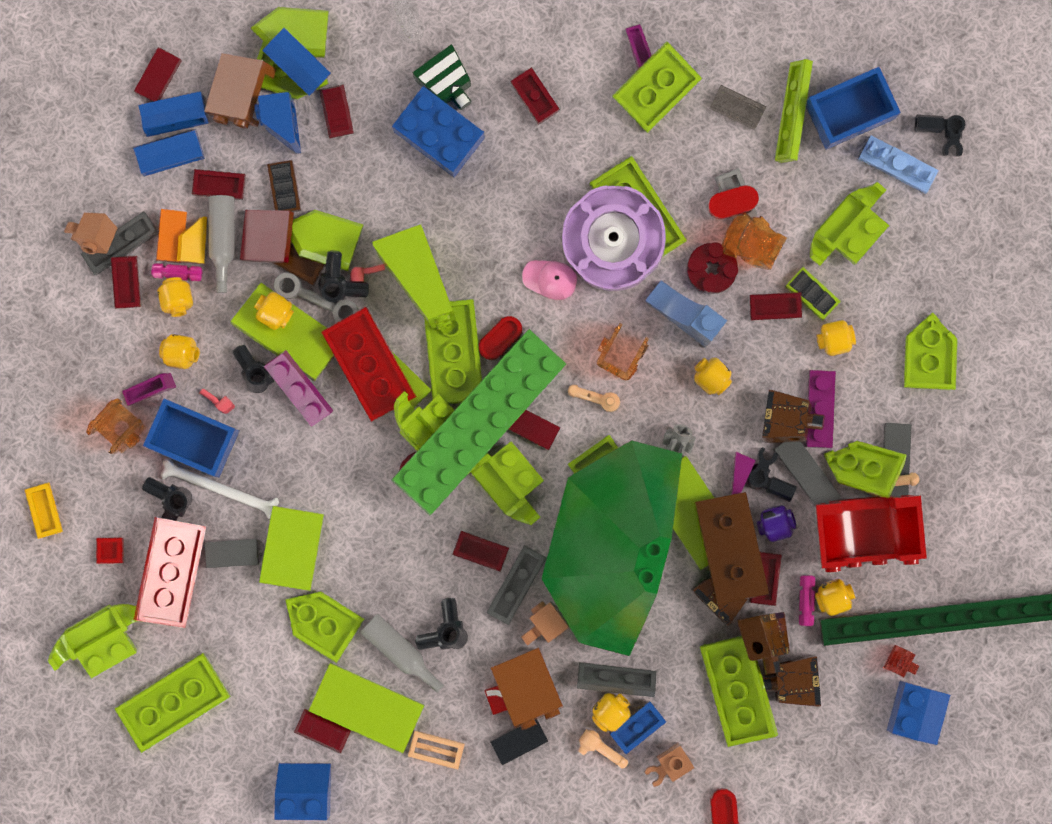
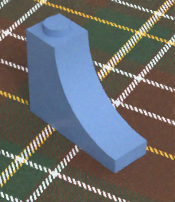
(693, 318)

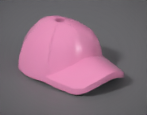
(541, 275)

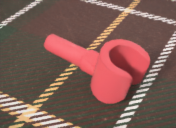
(357, 273)
(223, 405)

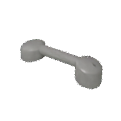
(294, 288)

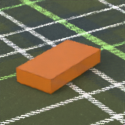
(171, 225)

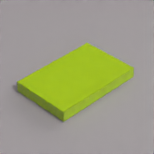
(656, 86)
(291, 548)

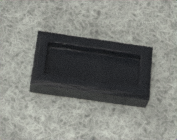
(518, 742)

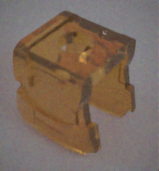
(753, 241)
(604, 349)
(106, 422)

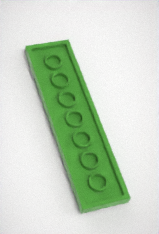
(478, 422)

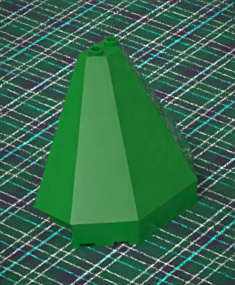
(613, 543)

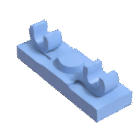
(898, 164)

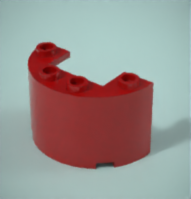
(870, 531)

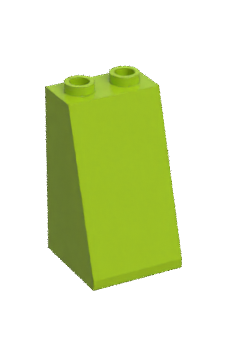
(415, 270)

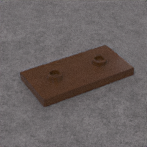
(731, 548)

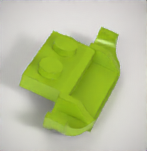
(850, 227)
(418, 423)
(508, 480)
(97, 640)

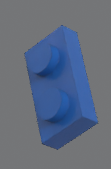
(638, 727)

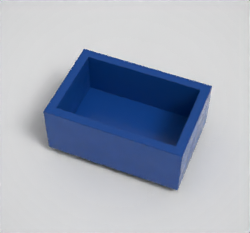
(852, 108)
(438, 131)
(191, 438)

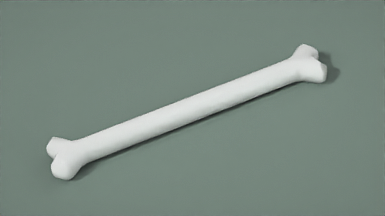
(171, 469)

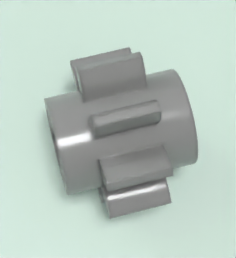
(679, 439)

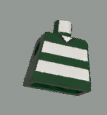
(445, 77)

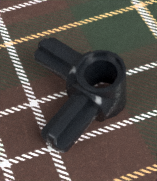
(333, 275)
(251, 368)
(166, 494)
(441, 636)

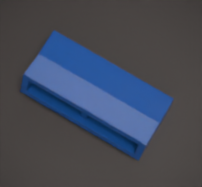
(296, 61)
(173, 114)
(169, 152)

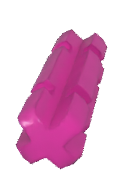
(181, 271)
(807, 600)

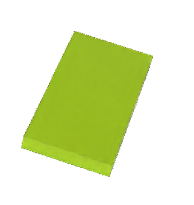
(630, 175)
(299, 337)
(454, 355)
(686, 523)
(738, 692)
(172, 702)
(366, 707)

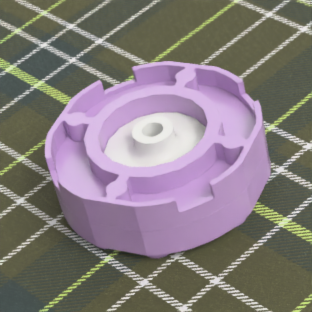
(608, 213)

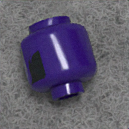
(777, 523)

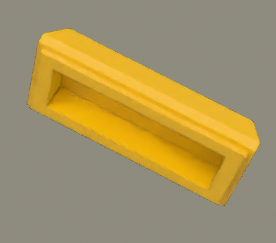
(43, 510)

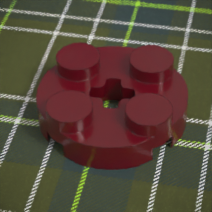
(709, 282)

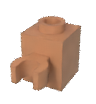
(93, 232)
(547, 623)
(673, 763)

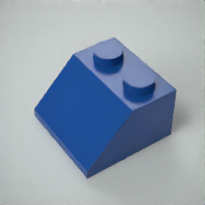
(279, 118)
(918, 713)
(303, 791)

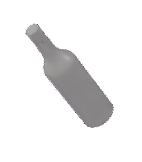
(221, 236)
(399, 650)

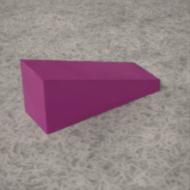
(638, 45)
(149, 388)
(741, 471)

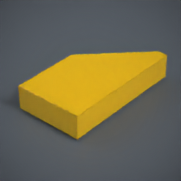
(192, 243)

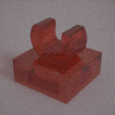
(901, 662)

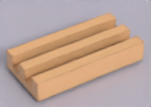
(455, 765)

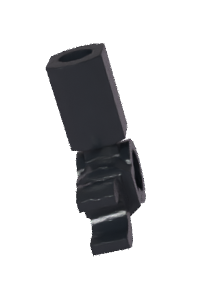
(952, 126)
(759, 478)

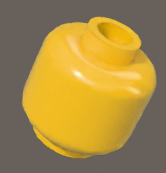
(175, 296)
(273, 310)
(836, 338)
(179, 351)
(712, 376)
(835, 597)
(611, 712)

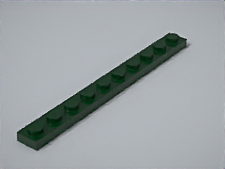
(936, 619)

